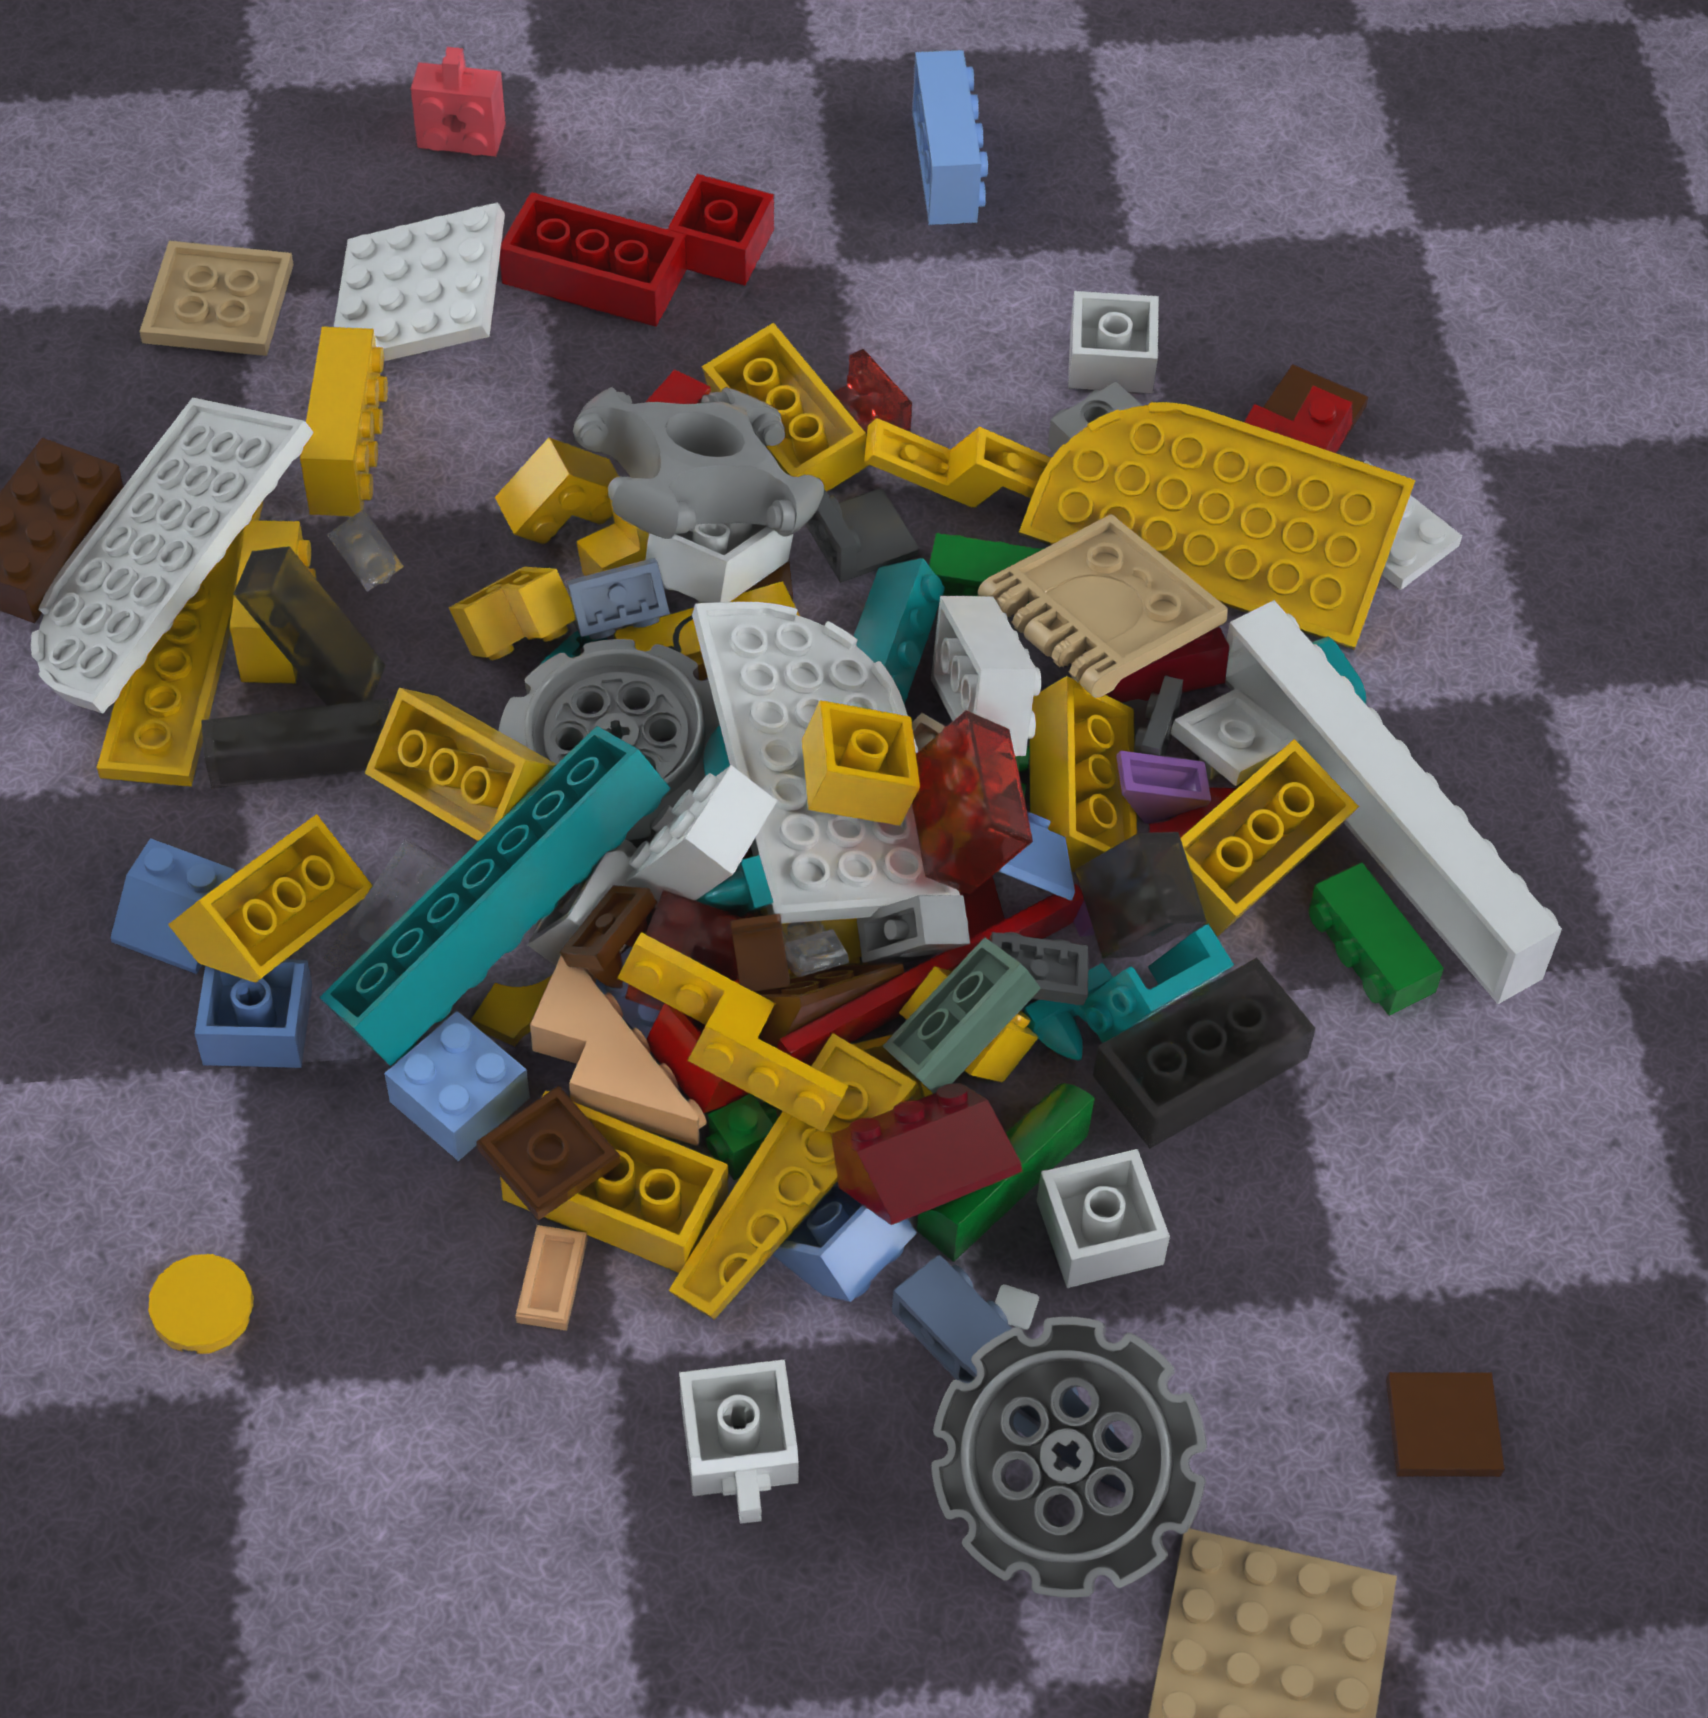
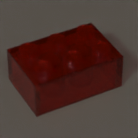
(969, 803)

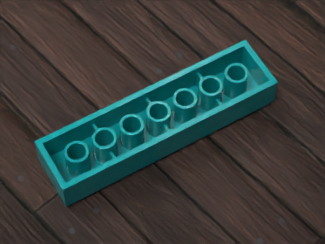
(495, 894)

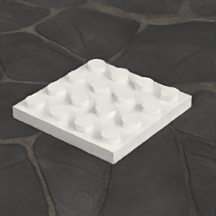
(424, 281)

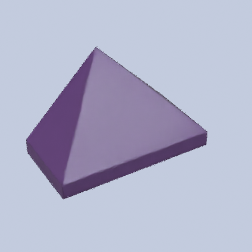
(1162, 785)

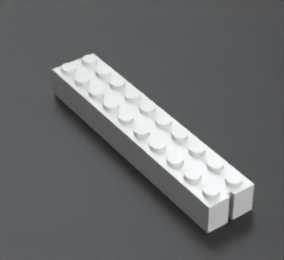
(1402, 812)

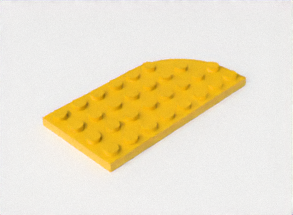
(1232, 510)

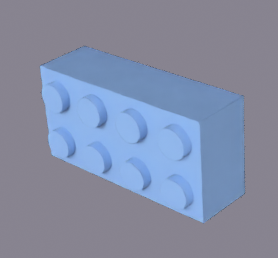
(948, 137)

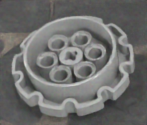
(612, 681)
(1124, 1385)

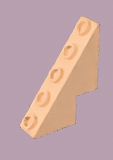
(612, 1060)

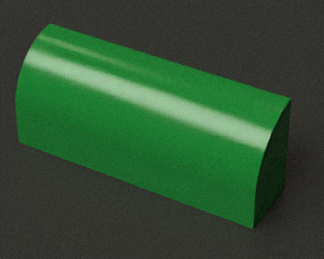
(1041, 1143)

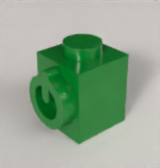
(738, 1132)

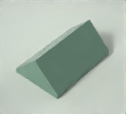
(962, 1016)

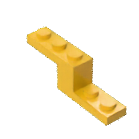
(963, 473)
(730, 1038)

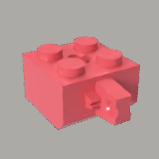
(458, 106)

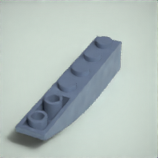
(956, 1322)

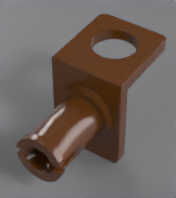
(760, 953)

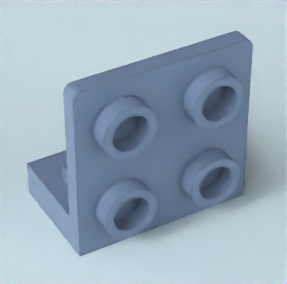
(618, 598)

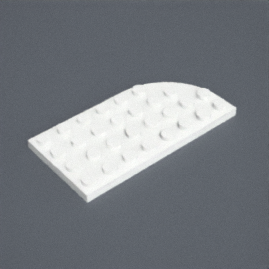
(158, 546)
(765, 685)

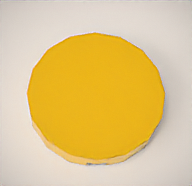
(200, 1303)

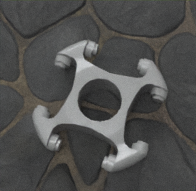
(697, 463)

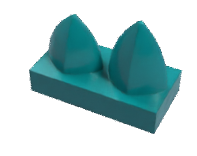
(743, 891)
(1055, 1022)

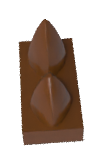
(611, 924)

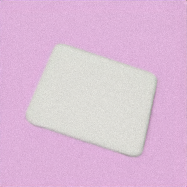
(1017, 1305)

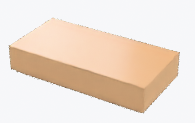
(551, 1277)

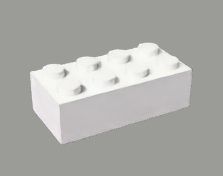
(984, 666)

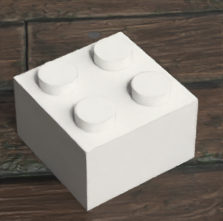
(1113, 341)
(1102, 1218)

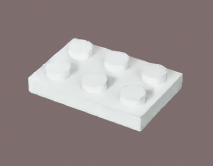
(1418, 544)

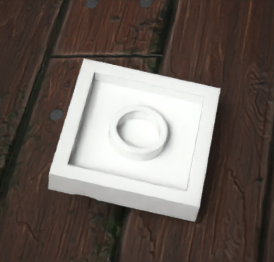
(1232, 736)

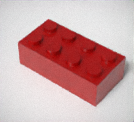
(593, 259)

